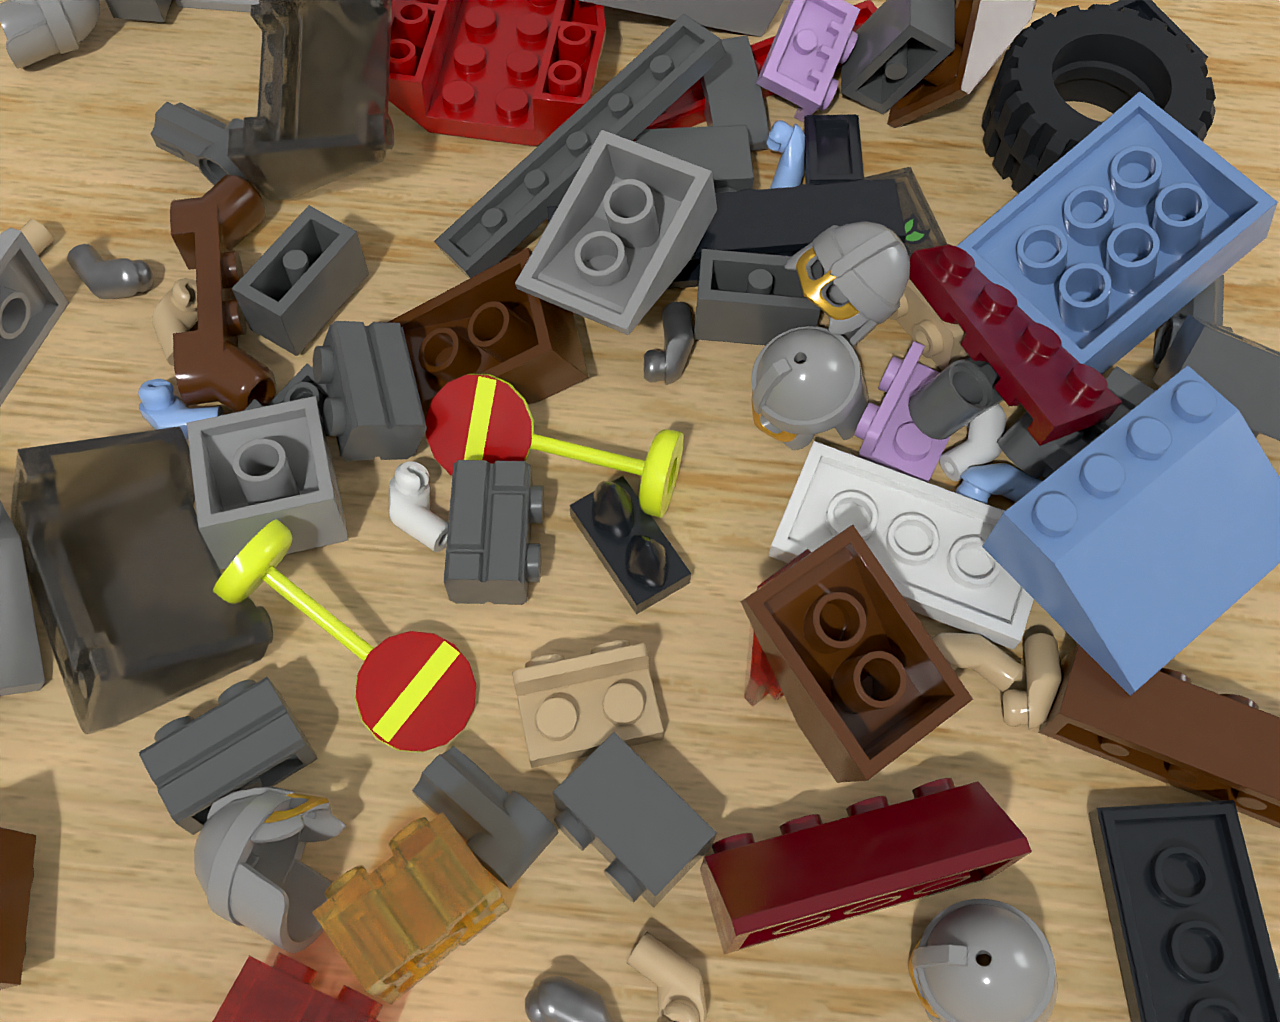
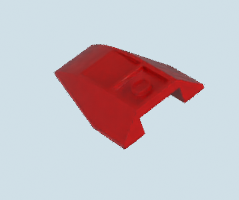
(494, 65)

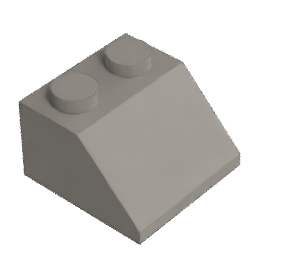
(265, 469)

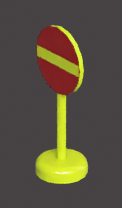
(492, 423)
(410, 688)

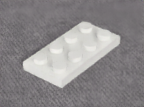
(917, 532)

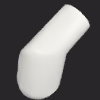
(979, 447)
(411, 506)

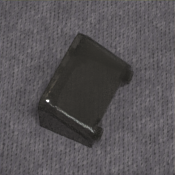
(317, 96)
(127, 575)

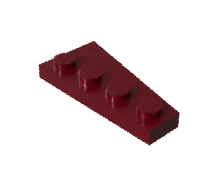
(1025, 354)

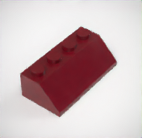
(857, 863)

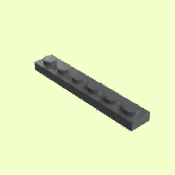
(541, 180)

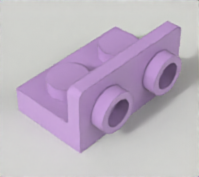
(807, 51)
(888, 429)

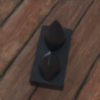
(629, 544)

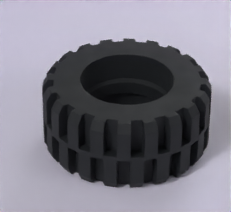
(1089, 59)

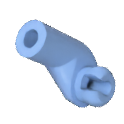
(791, 143)
(166, 410)
(995, 479)

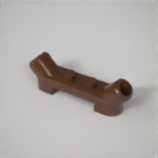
(208, 360)

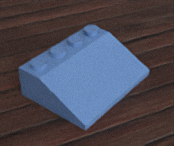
(1121, 232)
(1148, 529)

